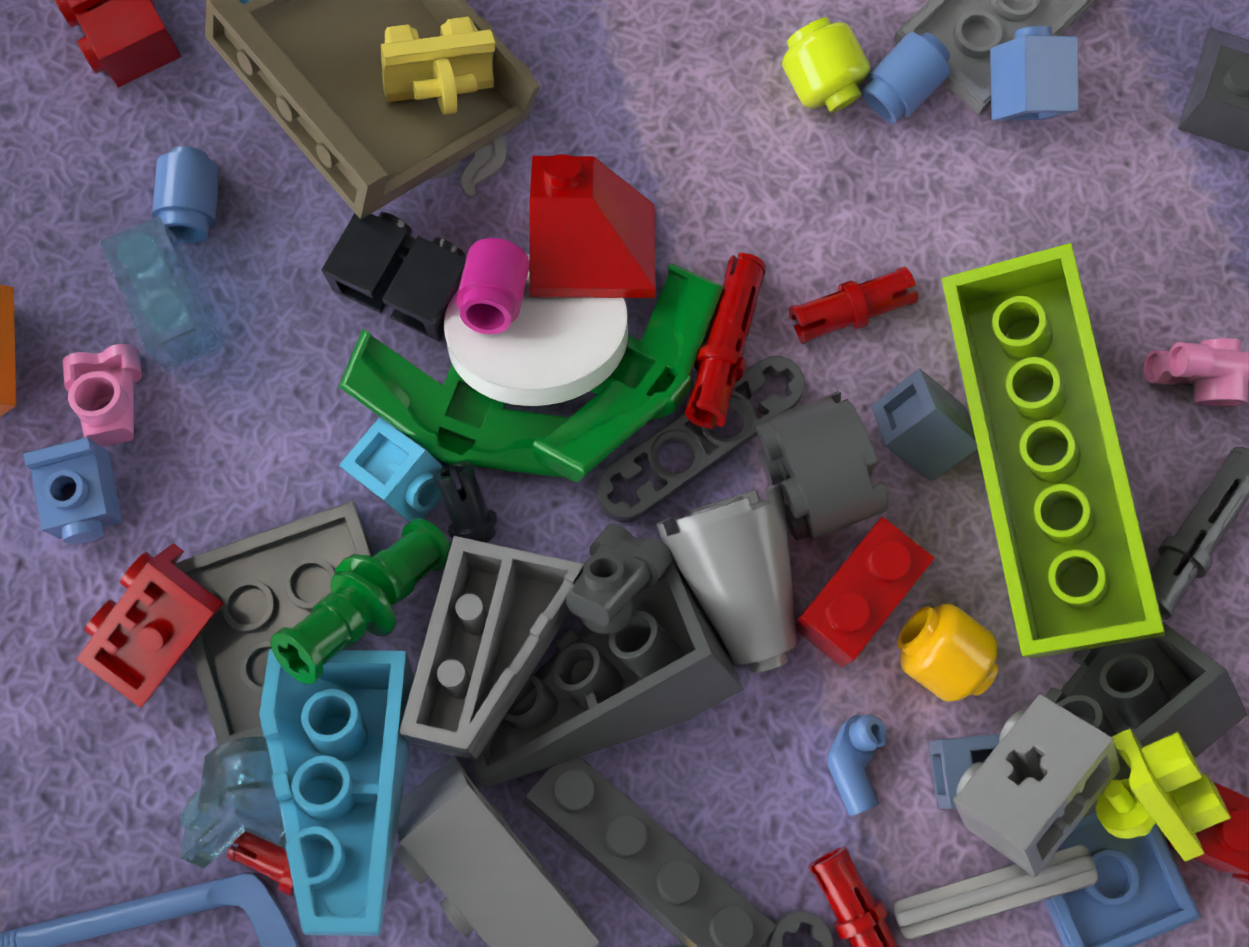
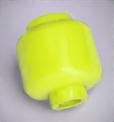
(825, 65)

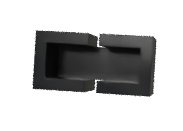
(384, 266)

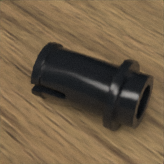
(465, 505)

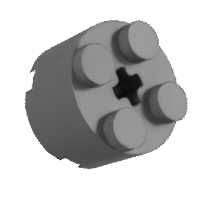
(822, 465)

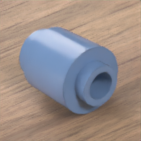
(907, 76)
(186, 193)

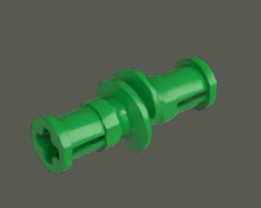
(360, 600)

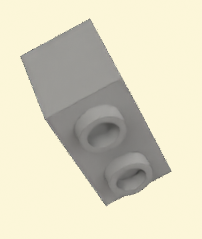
(1036, 817)

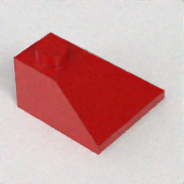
(588, 231)

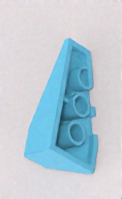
(339, 783)

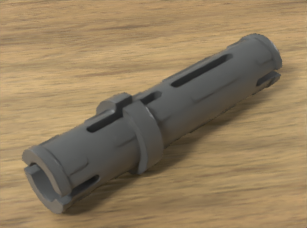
(1171, 587)

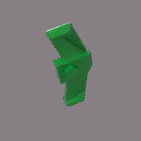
(644, 385)
(447, 418)

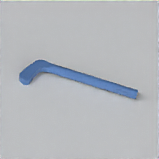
(241, 890)

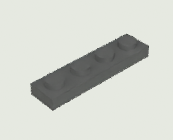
(645, 859)

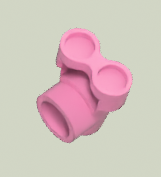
(1213, 367)
(104, 391)

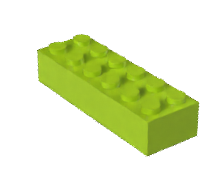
(1051, 456)

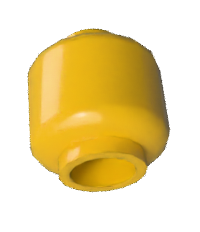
(948, 652)

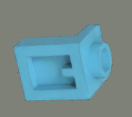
(395, 470)

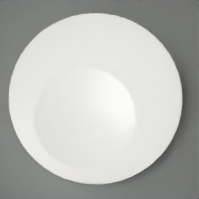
(546, 354)

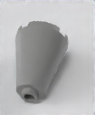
(740, 573)

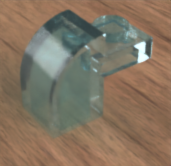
(232, 799)

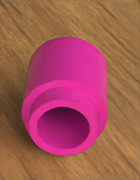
(492, 285)

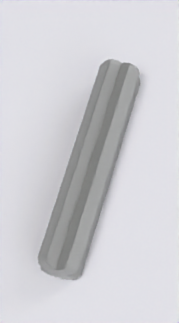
(993, 893)

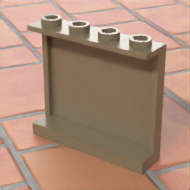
(323, 84)

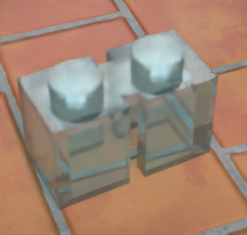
(165, 310)

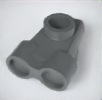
(614, 576)

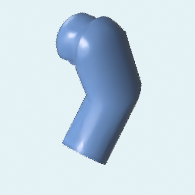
(850, 757)

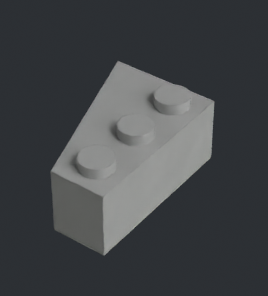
(483, 642)
(483, 867)

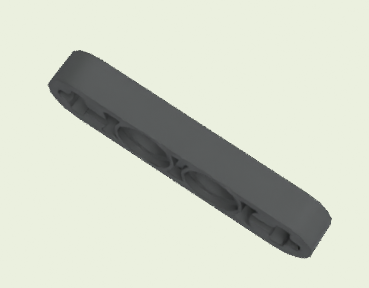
(705, 445)

